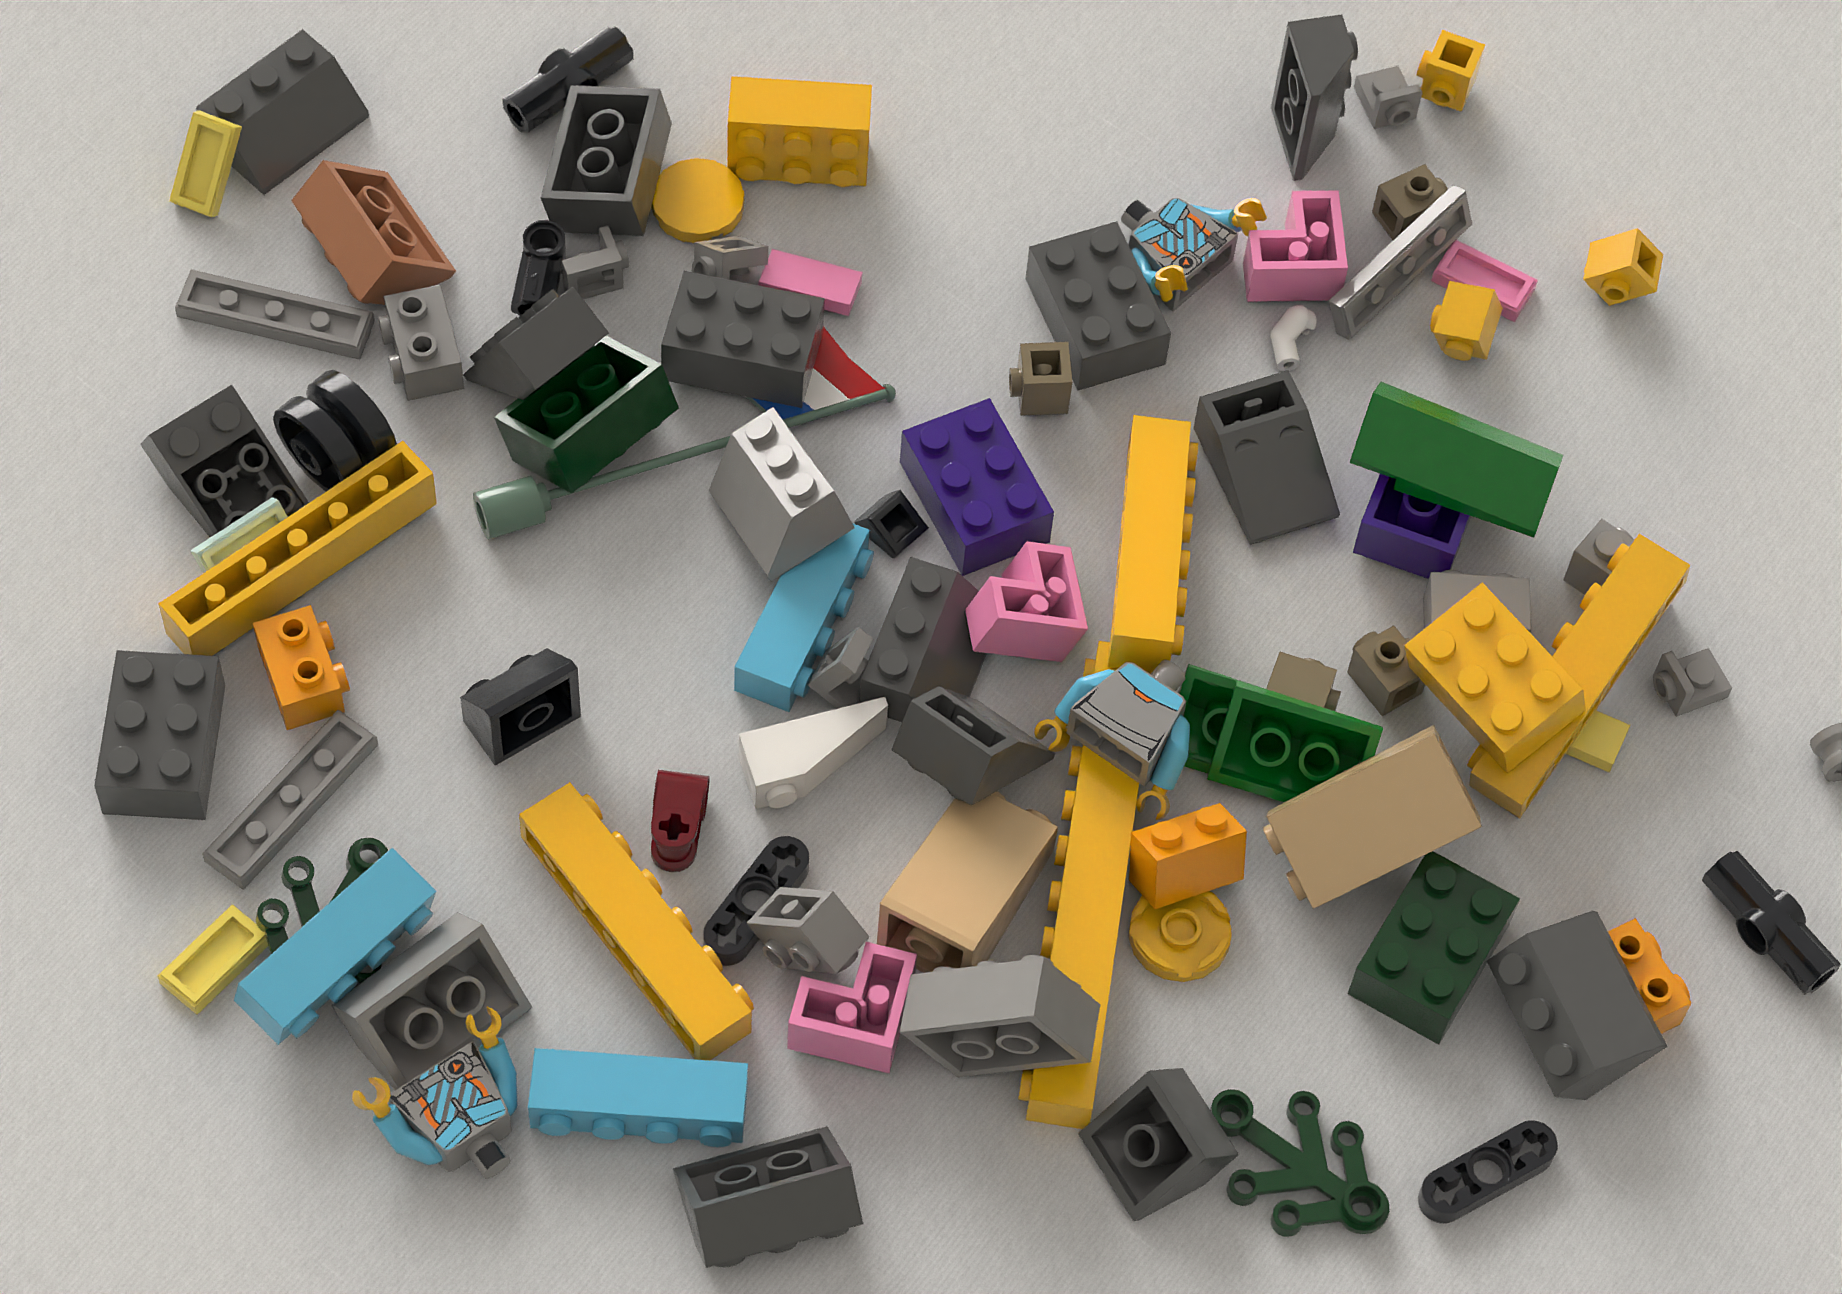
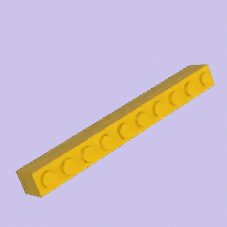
(1087, 915)

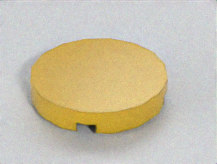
(698, 200)
(1182, 938)

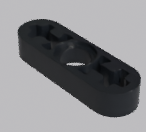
(756, 878)
(1463, 1202)

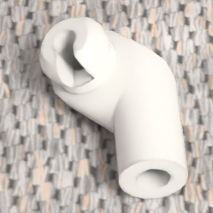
(1284, 334)

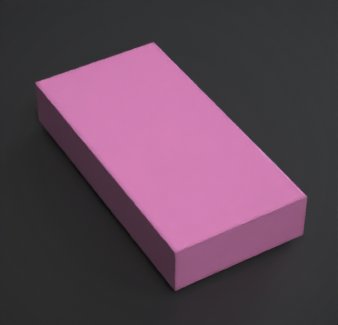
(1475, 268)
(813, 278)

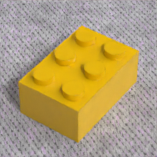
(799, 131)
(1495, 677)

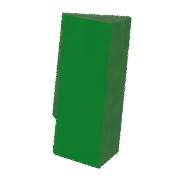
(1455, 460)
(1267, 738)

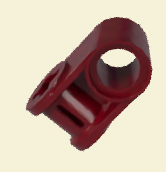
(677, 814)

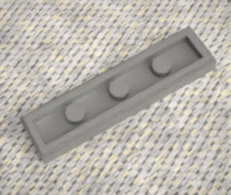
(1400, 262)
(275, 314)
(290, 799)

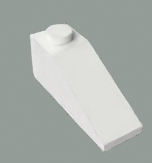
(799, 754)

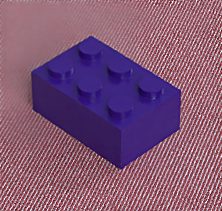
(975, 486)
(1409, 531)

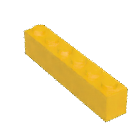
(1151, 543)
(299, 552)
(1595, 655)
(637, 923)

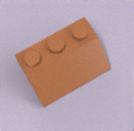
(370, 232)

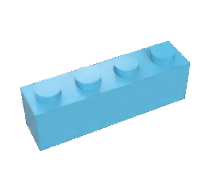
(800, 620)
(335, 947)
(638, 1097)

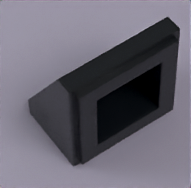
(892, 523)

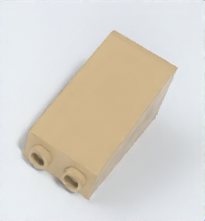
(1372, 818)
(966, 883)

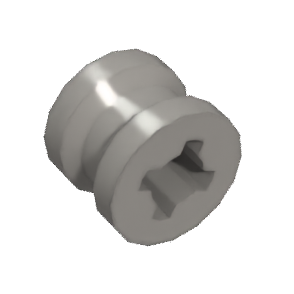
(1829, 747)

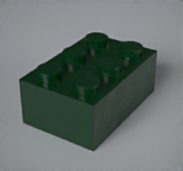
(587, 414)
(1433, 946)

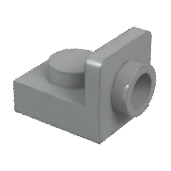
(1387, 97)
(728, 256)
(598, 270)
(841, 669)
(1690, 681)

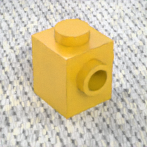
(1450, 70)
(1623, 267)
(1466, 321)

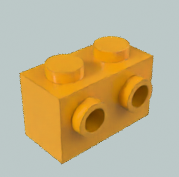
(299, 666)
(1187, 855)
(1660, 989)

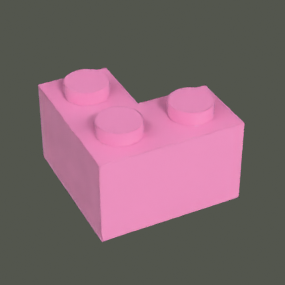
(1302, 260)
(1030, 609)
(856, 1022)

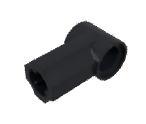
(537, 270)

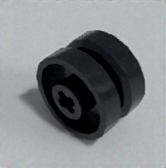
(333, 429)

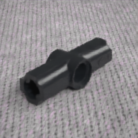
(583, 66)
(1771, 922)

